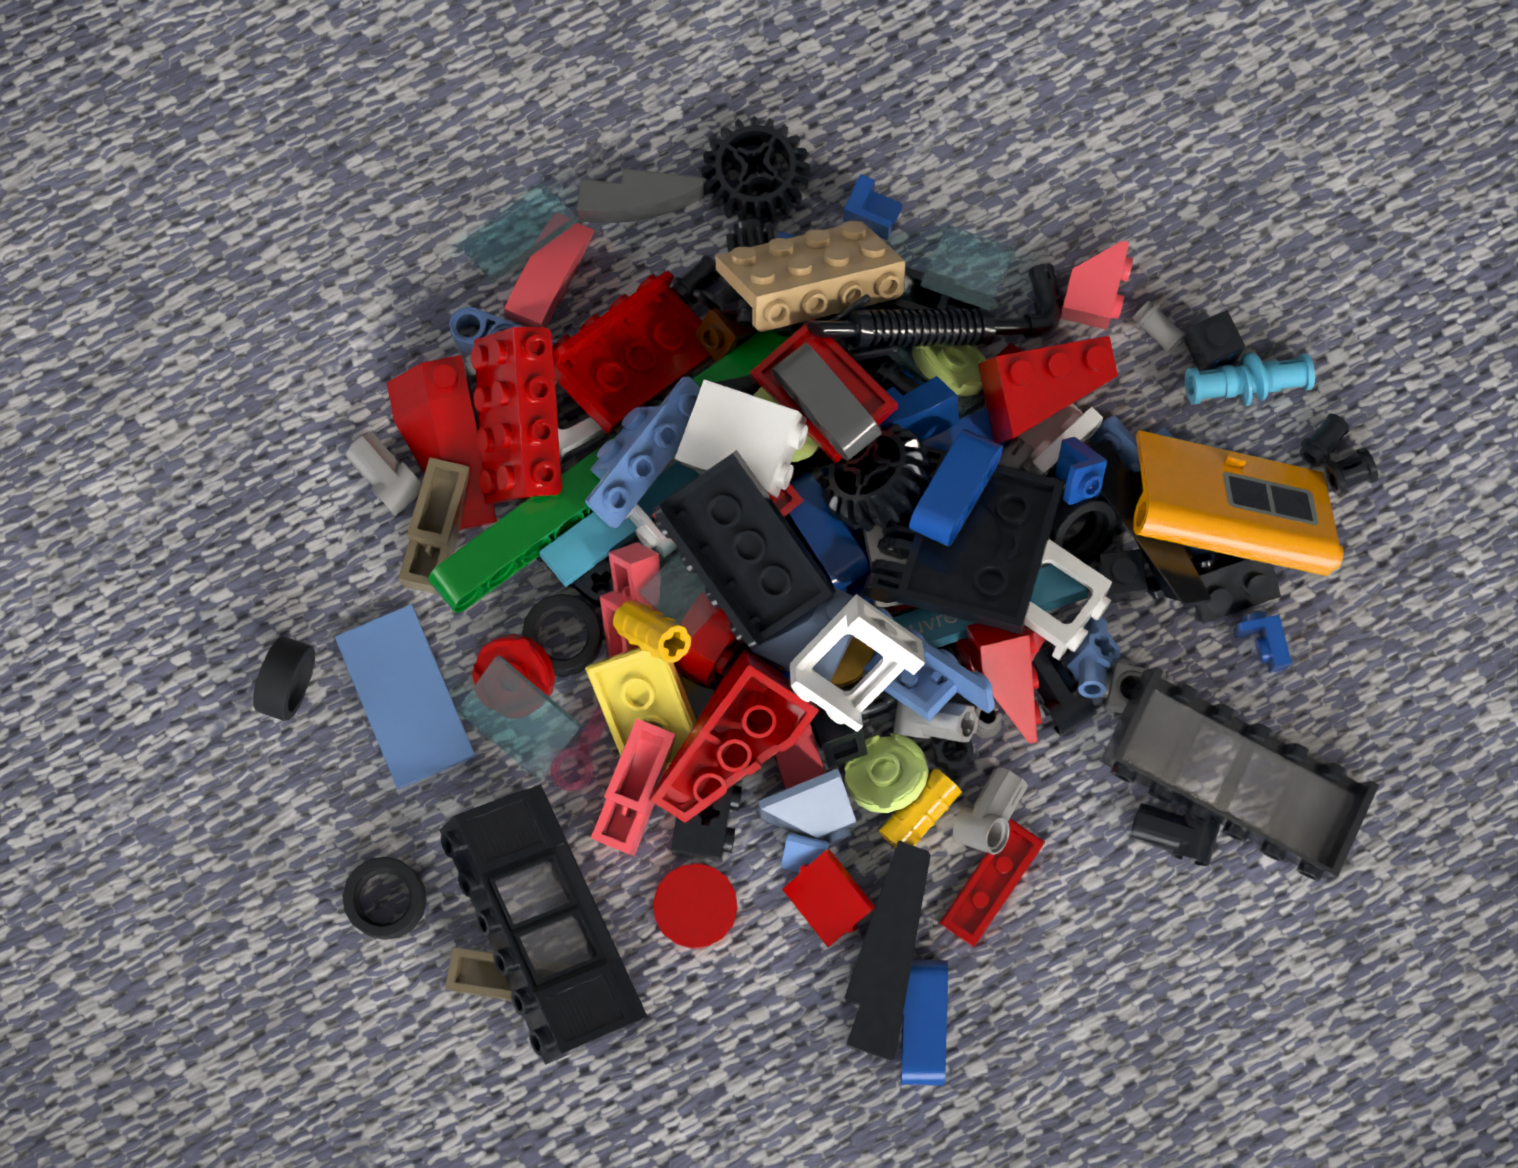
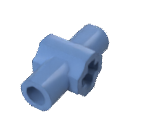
(1093, 658)

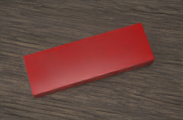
(991, 885)

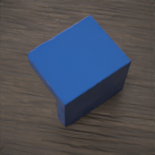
(872, 208)

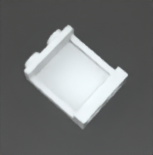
(755, 427)

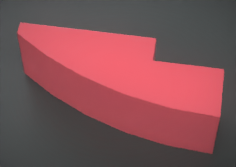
(547, 278)
(630, 570)
(632, 784)

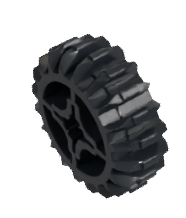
(731, 150)
(882, 485)

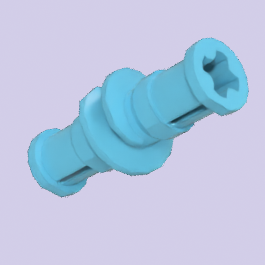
(1250, 378)

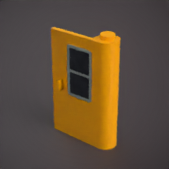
(1235, 505)

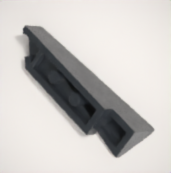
(1166, 559)
(886, 955)

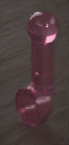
(581, 751)

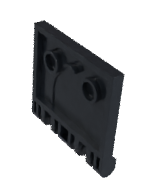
(990, 564)

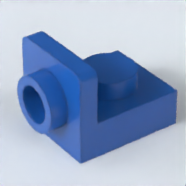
(1080, 469)
(1272, 646)

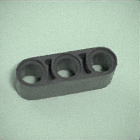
(826, 401)

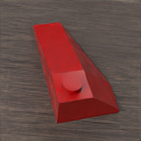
(439, 421)
(739, 729)

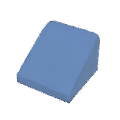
(801, 850)

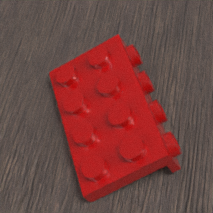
(630, 352)
(517, 414)

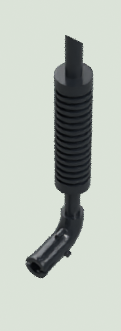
(948, 326)

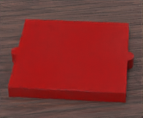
(828, 898)

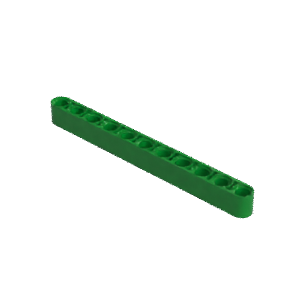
(542, 519)

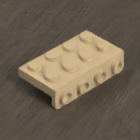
(813, 274)

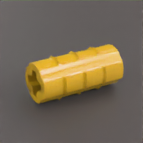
(652, 631)
(920, 815)

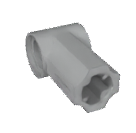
(389, 479)
(952, 722)
(986, 823)

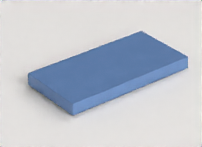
(405, 697)

